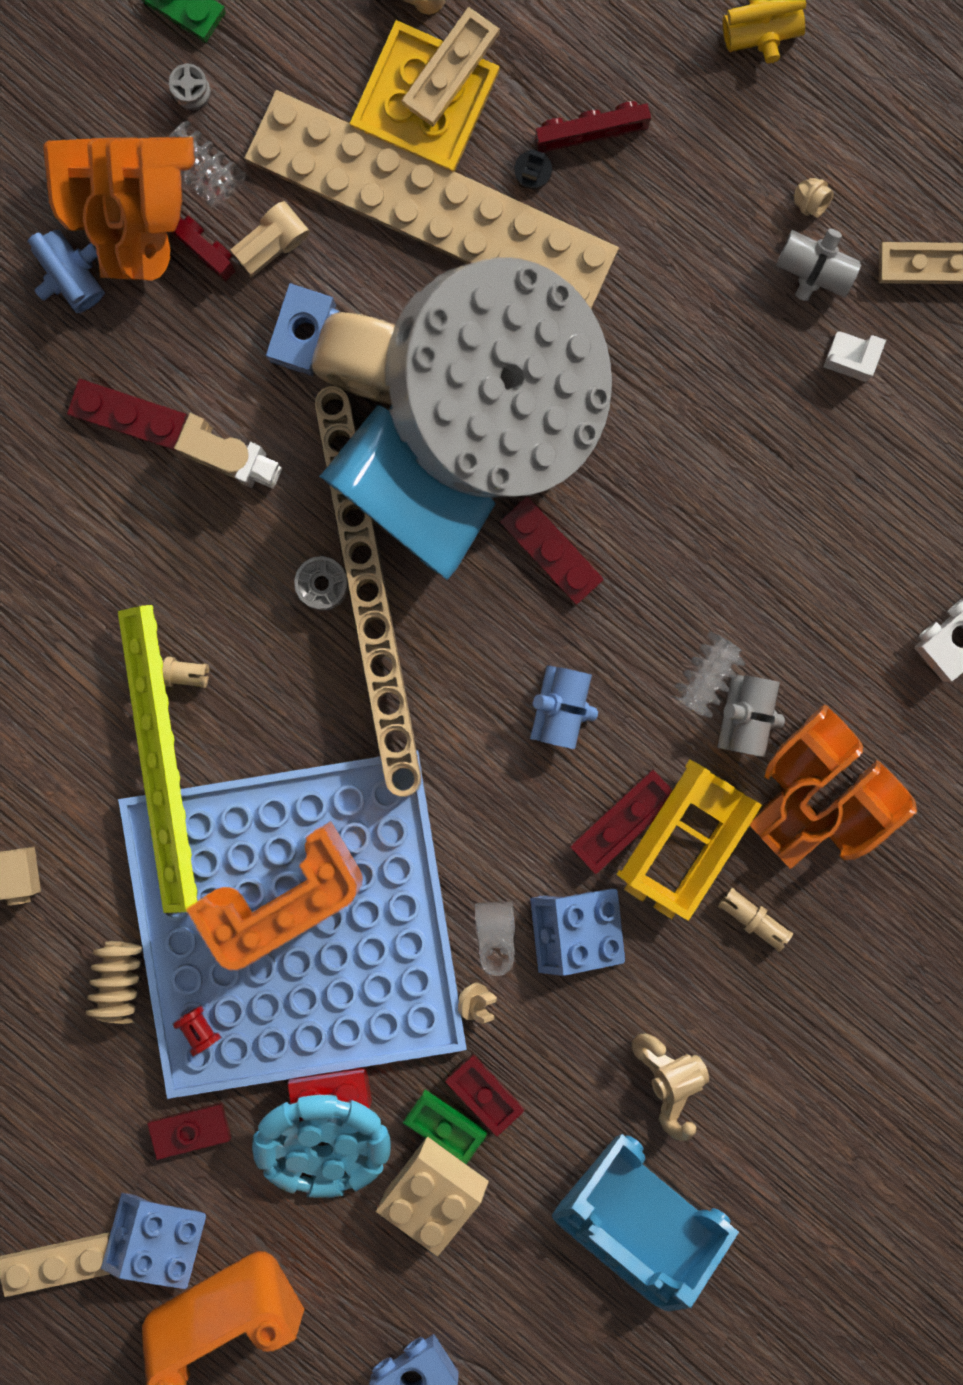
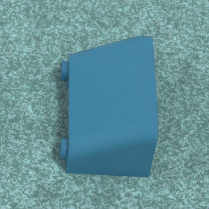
(397, 493)
(644, 1227)

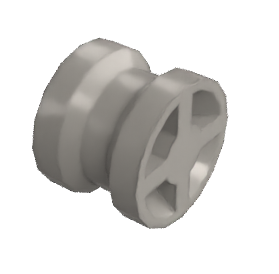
(186, 78)

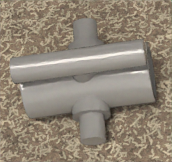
(818, 264)
(750, 715)

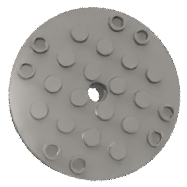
(499, 378)

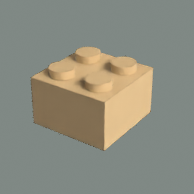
(432, 1196)

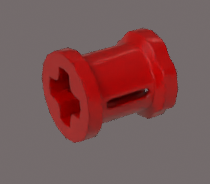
(196, 1030)

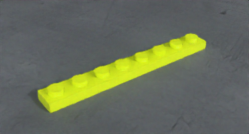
(157, 758)

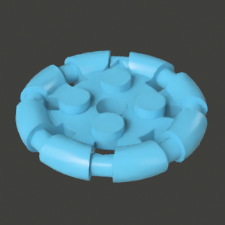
(291, 1147)

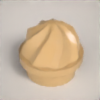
(813, 197)

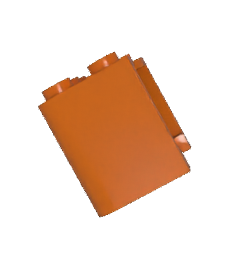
(243, 936)

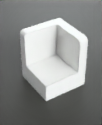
(854, 355)

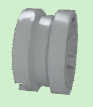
(308, 575)

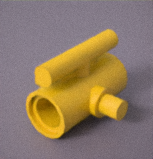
(764, 25)

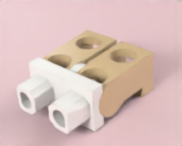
(226, 455)

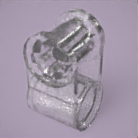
(495, 929)

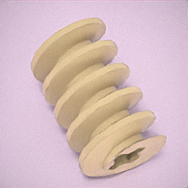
(115, 982)

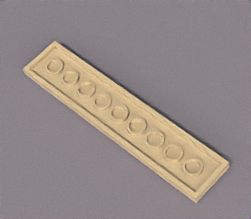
(420, 196)

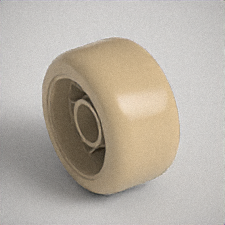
(354, 355)

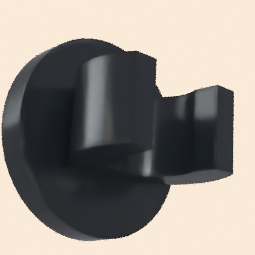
(533, 169)

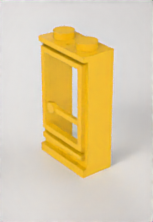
(715, 798)

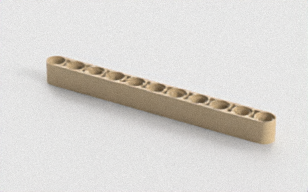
(377, 609)

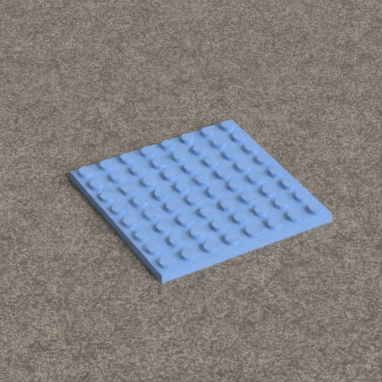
(337, 997)

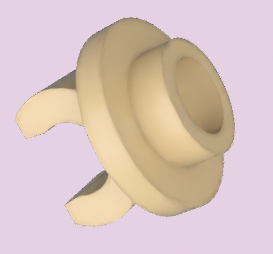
(473, 1003)

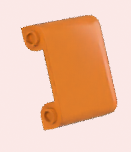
(239, 1299)

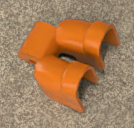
(122, 197)
(854, 821)

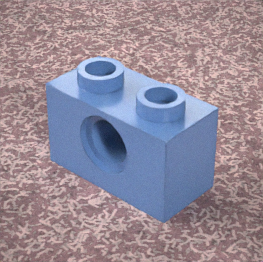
(298, 308)
(422, 1356)

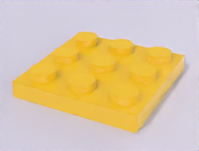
(384, 116)

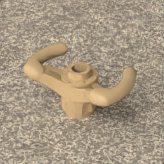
(672, 1082)

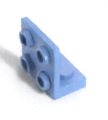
(577, 932)
(153, 1242)

